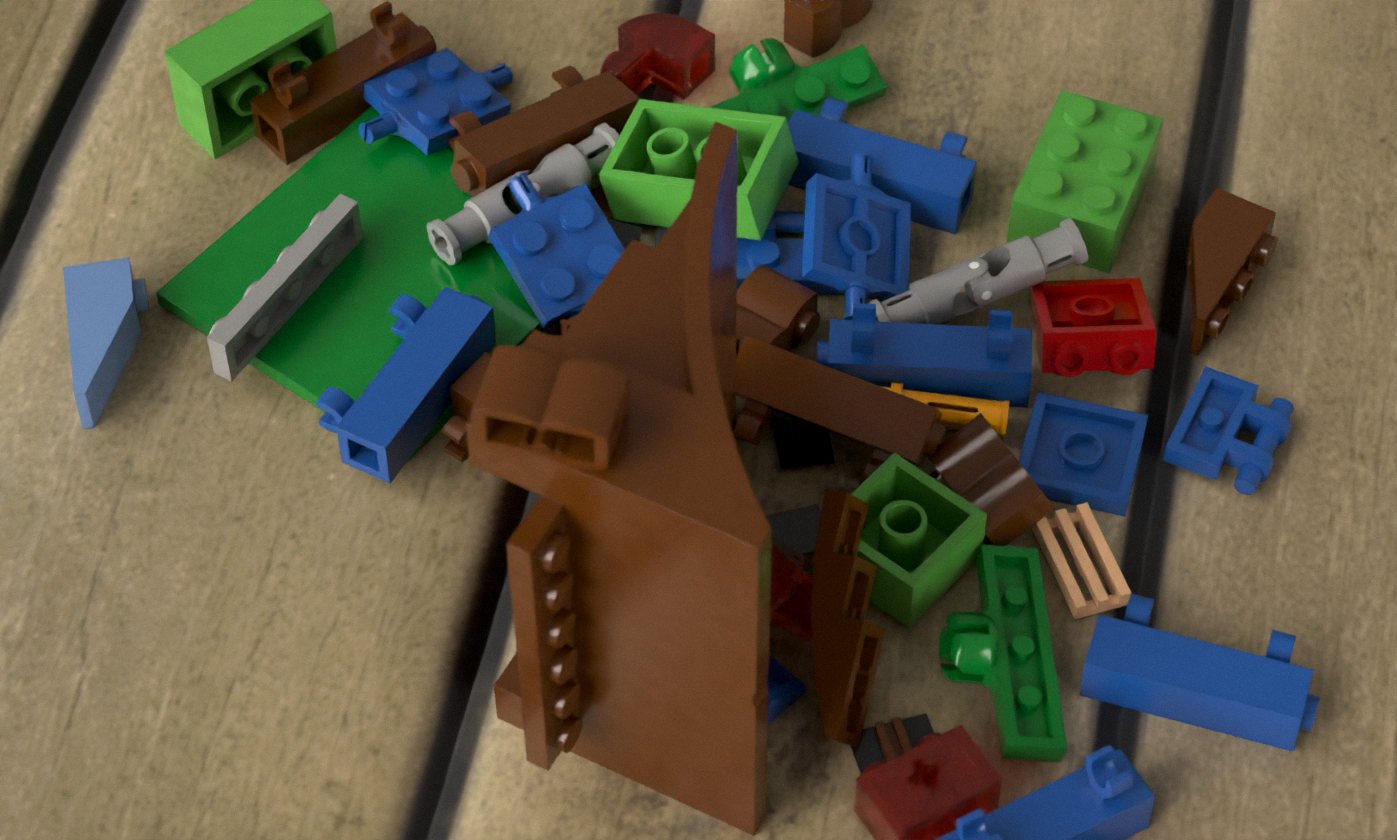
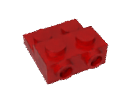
(1093, 326)

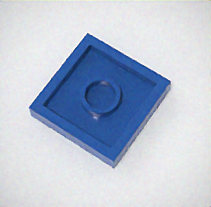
(1083, 452)

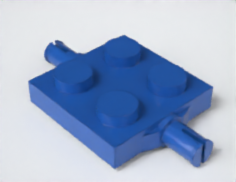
(426, 93)
(856, 236)
(556, 249)

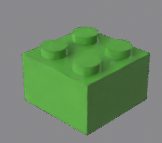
(916, 538)

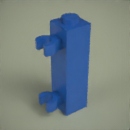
(932, 180)
(934, 357)
(413, 385)
(1199, 680)
(1092, 803)

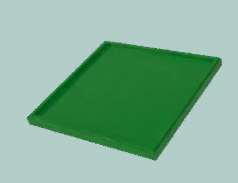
(345, 325)

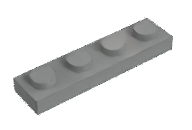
(284, 287)

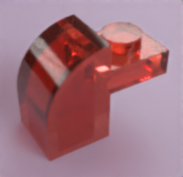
(664, 52)

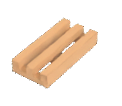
(1106, 563)

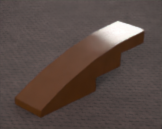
(842, 641)

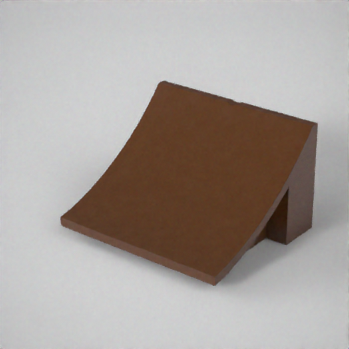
(651, 577)

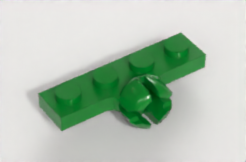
(778, 86)
(1010, 653)

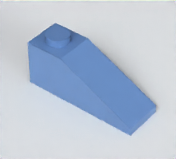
(102, 329)

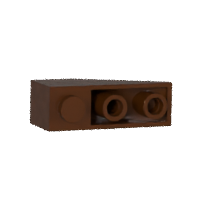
(1222, 253)

